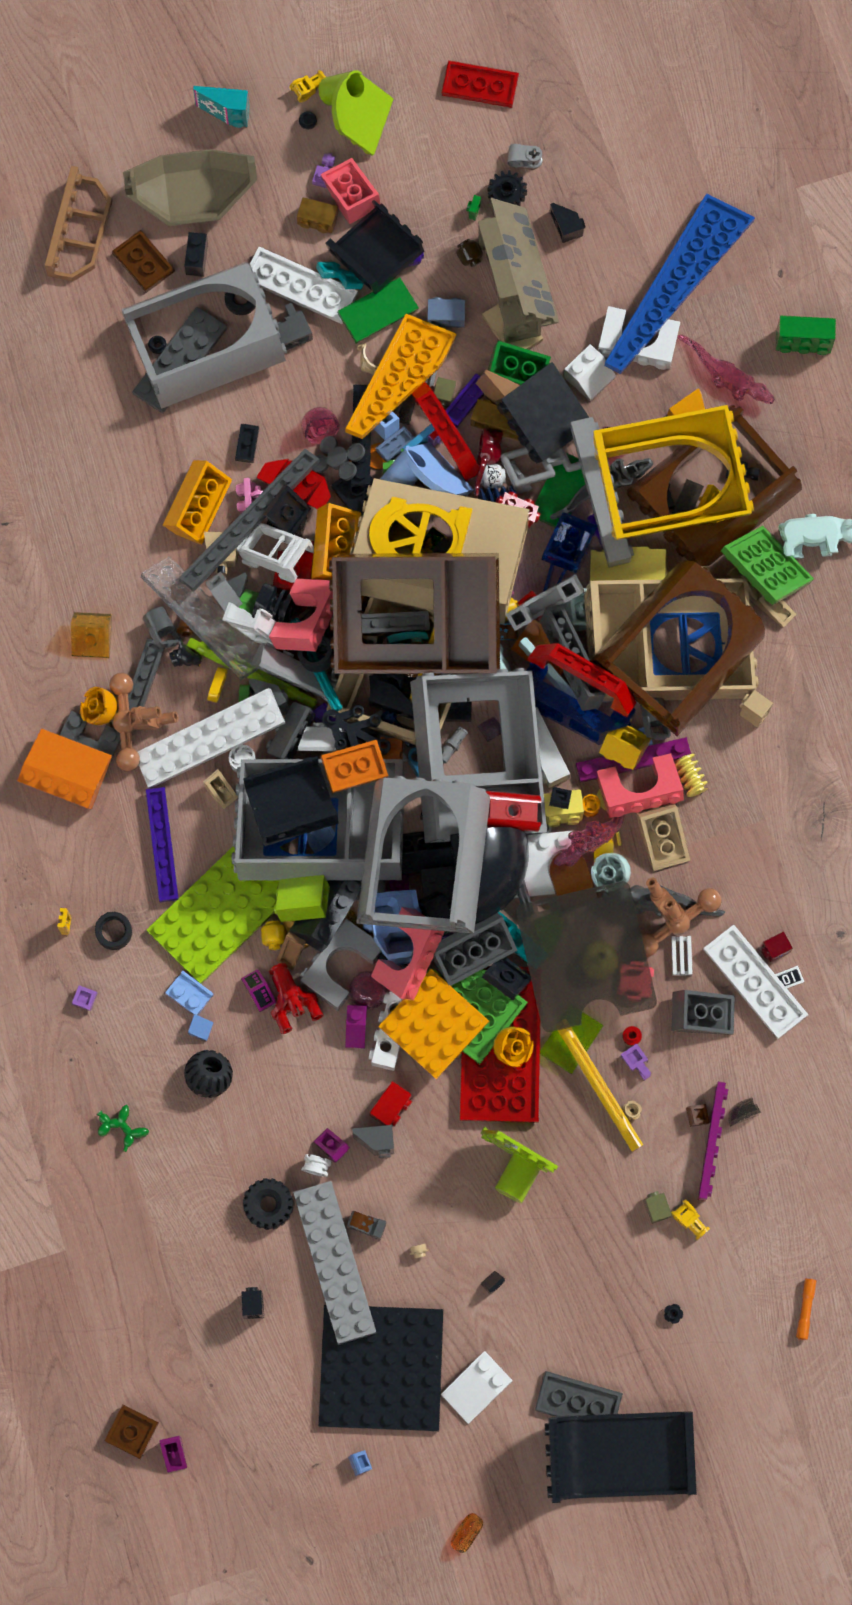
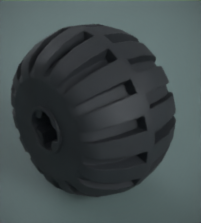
(208, 1073)

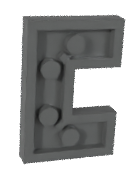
(75, 727)

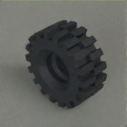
(264, 1189)

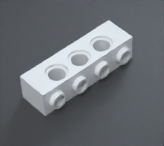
(379, 1058)

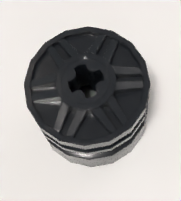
(279, 606)

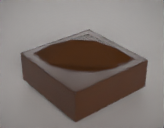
(697, 1115)

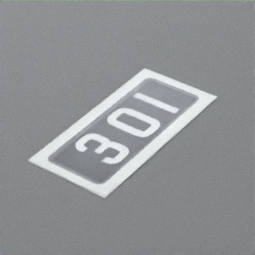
(790, 977)

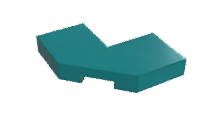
(333, 270)

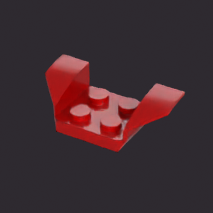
(311, 489)
(303, 571)

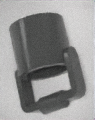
(160, 625)
(650, 721)

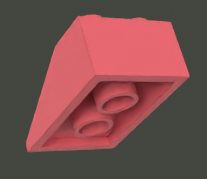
(350, 190)

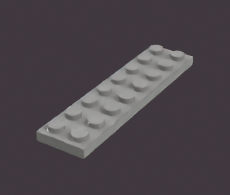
(334, 1263)

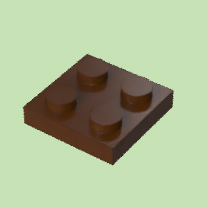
(131, 1431)

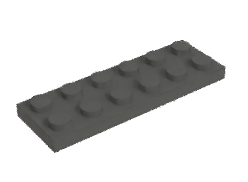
(189, 344)

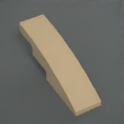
(779, 612)

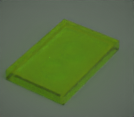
(559, 1053)

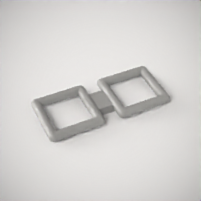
(556, 459)

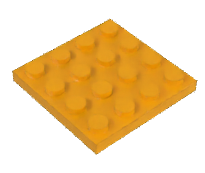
(434, 1024)

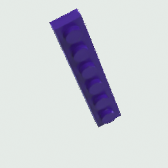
(162, 844)

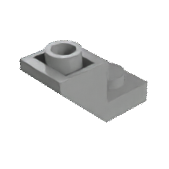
(223, 591)

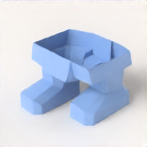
(400, 943)

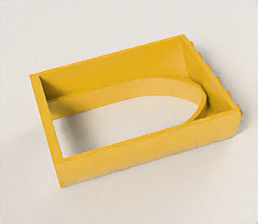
(705, 429)

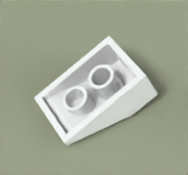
(476, 1387)

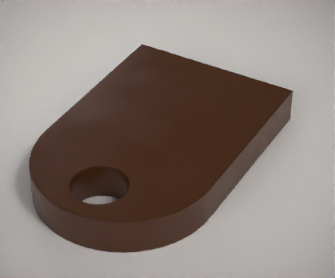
(567, 878)

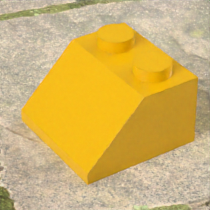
(625, 746)

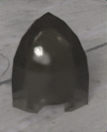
(743, 1111)

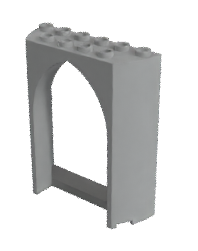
(251, 353)
(471, 811)

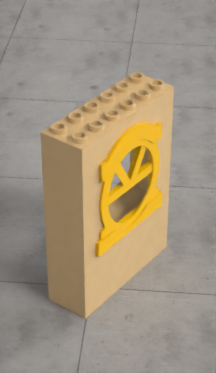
(475, 528)

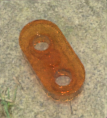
(467, 1533)

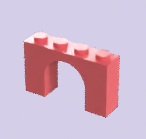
(308, 633)
(621, 801)
(408, 980)

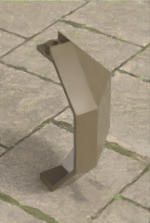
(190, 185)

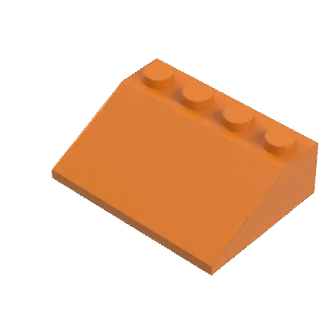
(65, 768)

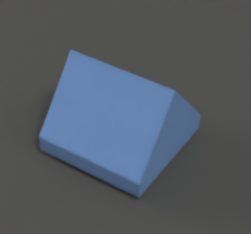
(360, 1462)

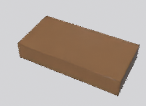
(291, 950)

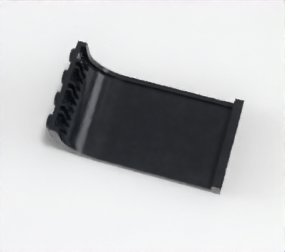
(620, 1455)

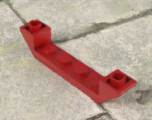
(446, 431)
(586, 671)

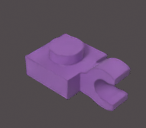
(635, 1059)

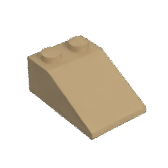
(663, 836)

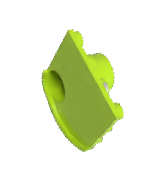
(357, 108)
(521, 1168)

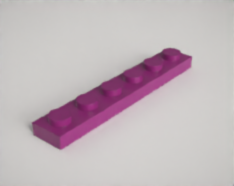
(678, 748)
(711, 1149)

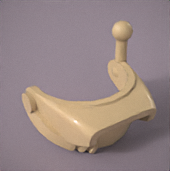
(365, 365)

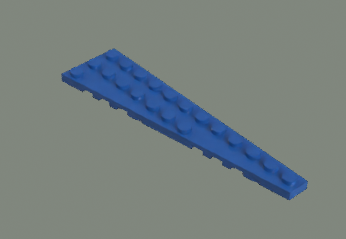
(700, 247)

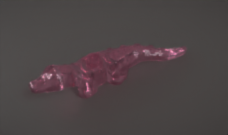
(727, 375)
(588, 840)

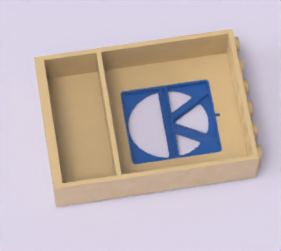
(613, 602)

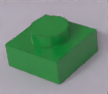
(473, 207)

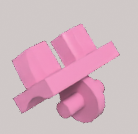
(250, 492)

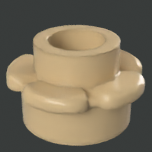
(632, 1105)
(419, 1250)

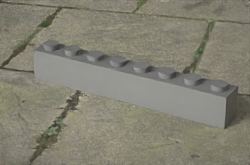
(617, 551)

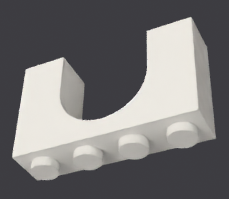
(657, 354)

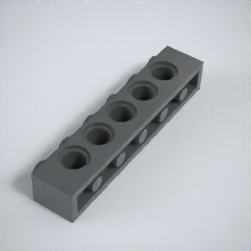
(560, 630)

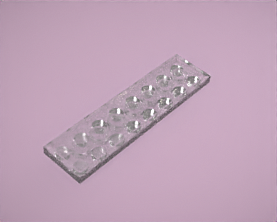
(202, 617)

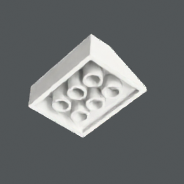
(541, 850)

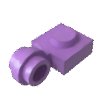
(328, 160)

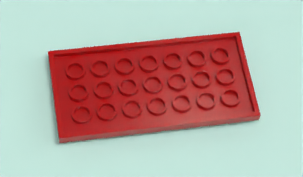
(503, 1091)

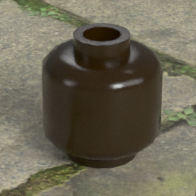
(469, 253)

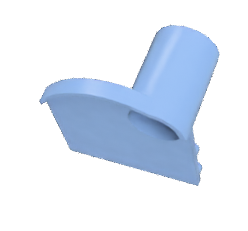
(430, 467)

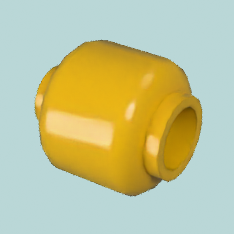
(273, 935)

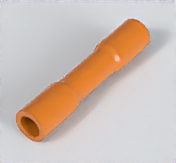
(804, 1321)

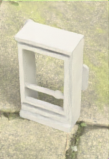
(287, 560)
(255, 628)

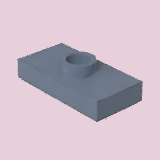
(392, 446)

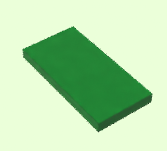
(377, 311)
(559, 491)

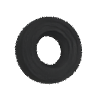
(235, 308)

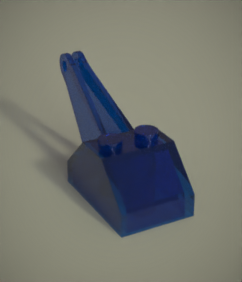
(568, 546)

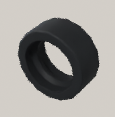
(320, 665)
(113, 916)

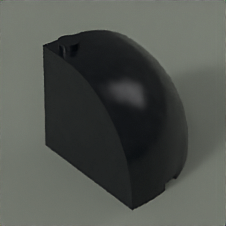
(502, 868)

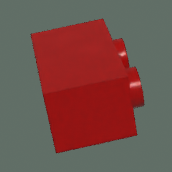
(391, 1105)

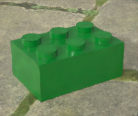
(805, 334)
(516, 362)

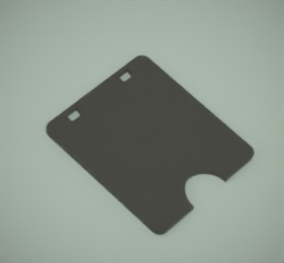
(585, 953)

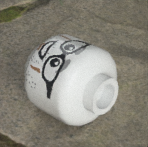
(493, 476)

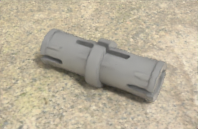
(453, 743)

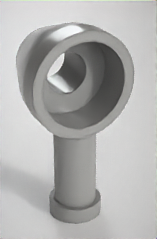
(523, 489)

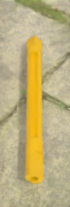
(601, 1088)

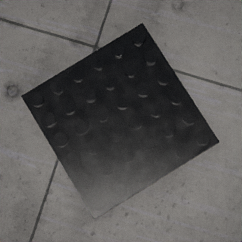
(384, 1377)

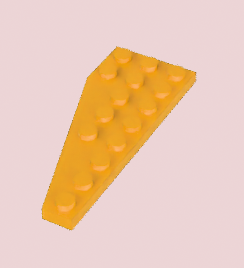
(409, 361)

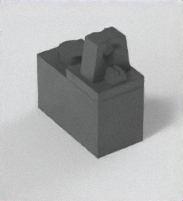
(294, 329)

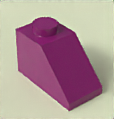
(356, 1026)

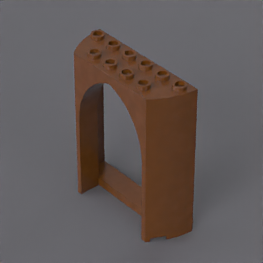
(705, 542)
(744, 635)

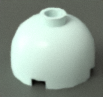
(610, 869)

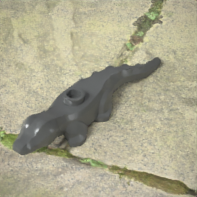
(621, 475)
(643, 902)

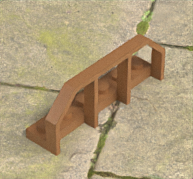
(61, 227)

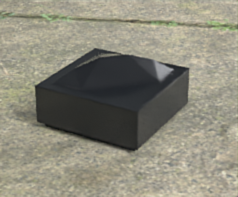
(560, 798)

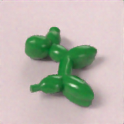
(120, 1122)

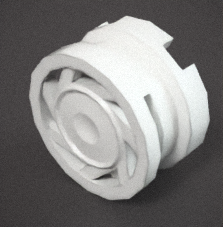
(239, 753)
(316, 1165)

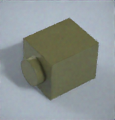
(445, 391)
(657, 1207)

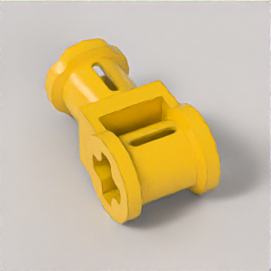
(306, 86)
(690, 1219)

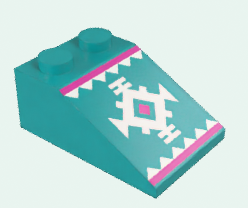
(225, 104)

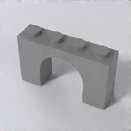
(536, 606)
(316, 977)

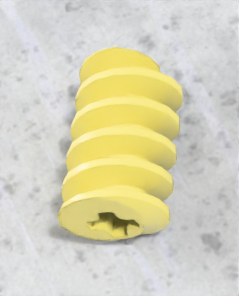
(690, 775)

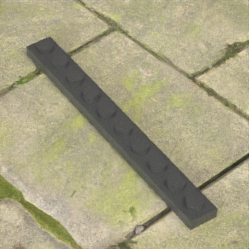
(247, 521)

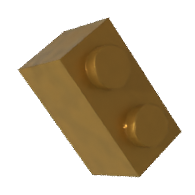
(317, 215)

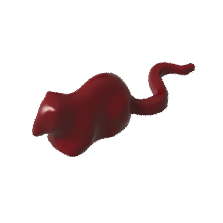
(488, 453)

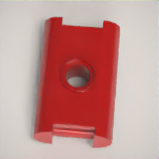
(524, 808)

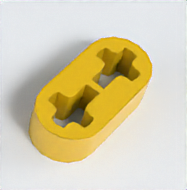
(217, 684)

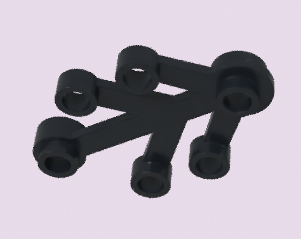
(353, 729)

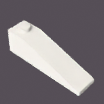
(552, 764)

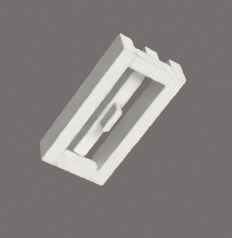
(682, 972)

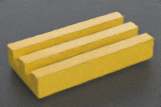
(65, 921)

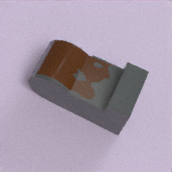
(367, 1224)

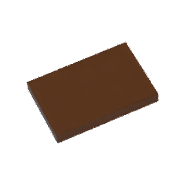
(143, 261)

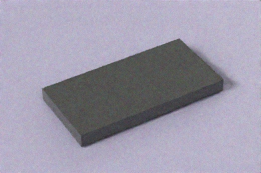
(572, 1397)

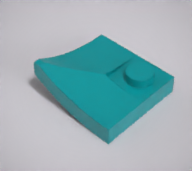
(406, 637)

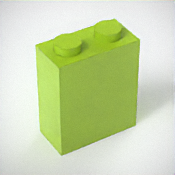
(302, 898)

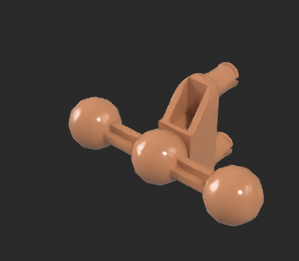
(137, 718)
(676, 918)

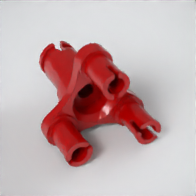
(291, 998)

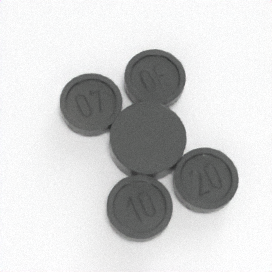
(339, 458)

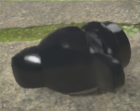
(184, 655)

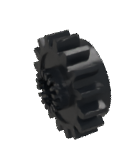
(507, 182)

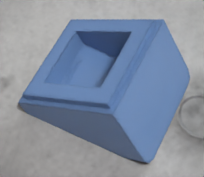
(200, 1027)

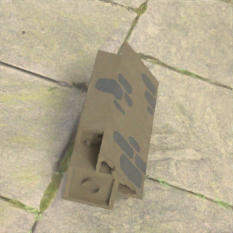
(517, 272)

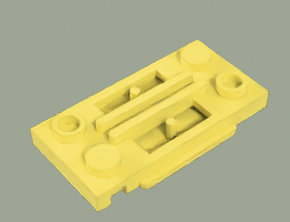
(644, 565)

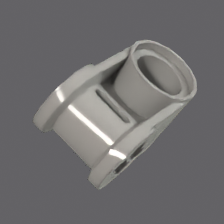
(522, 156)

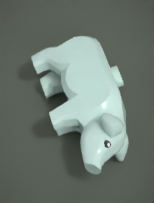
(813, 532)

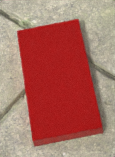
(480, 84)

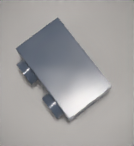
(446, 312)

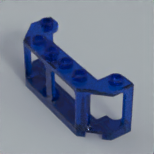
(567, 712)

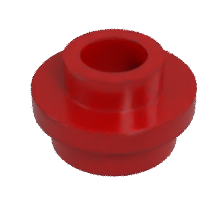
(628, 1040)

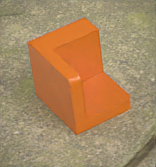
(396, 750)

